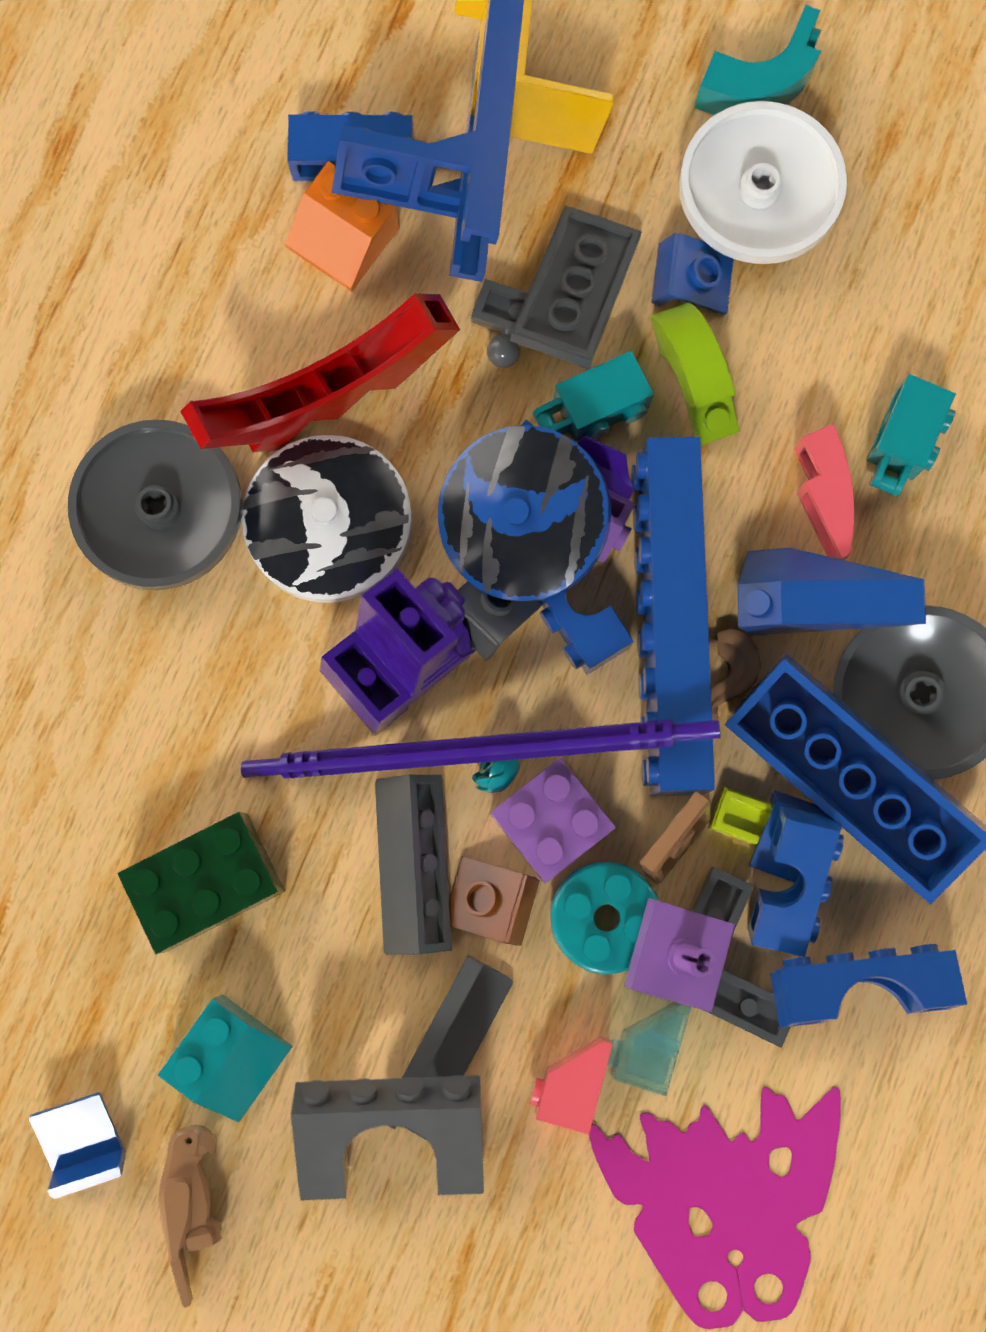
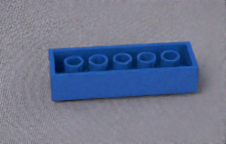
(859, 779)

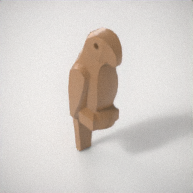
(187, 1202)

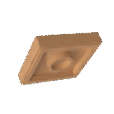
(676, 838)

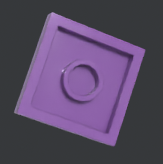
(679, 955)

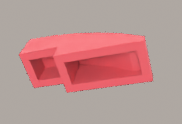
(828, 491)

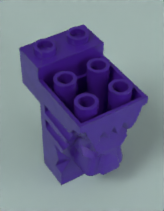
(399, 648)

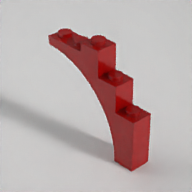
(327, 389)

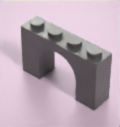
(438, 1108)

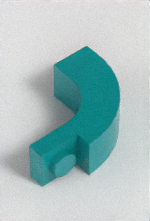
(774, 80)

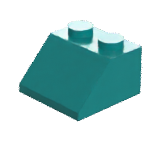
(225, 1059)

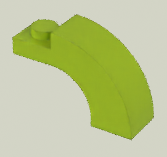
(700, 368)

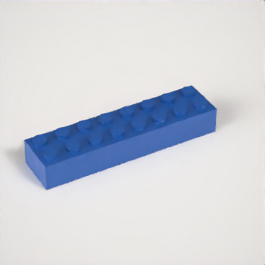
(673, 609)

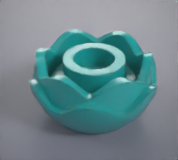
(496, 775)

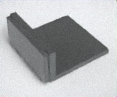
(492, 618)

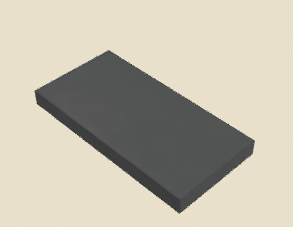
(576, 287)

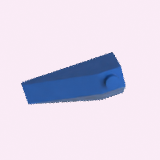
(814, 592)

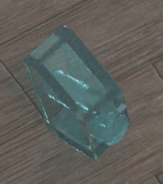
(650, 1049)

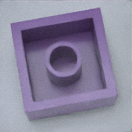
(552, 820)

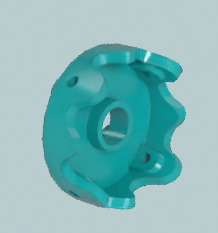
(574, 910)

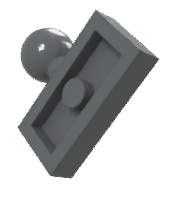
(498, 310)

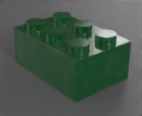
(201, 882)

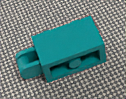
(598, 399)
(910, 433)

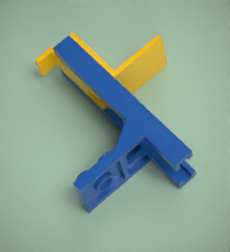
(500, 107)

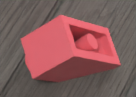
(572, 1087)

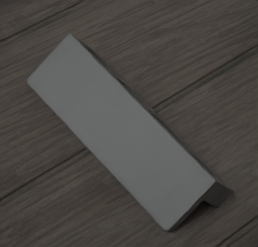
(413, 865)
(460, 1022)

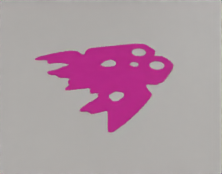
(738, 1192)

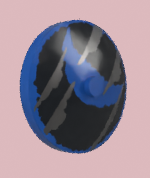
(524, 513)

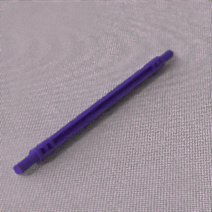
(482, 749)

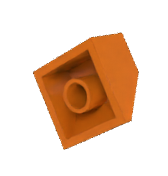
(340, 231)

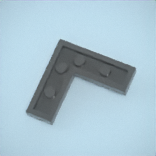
(736, 999)

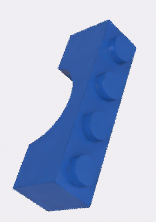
(919, 981)

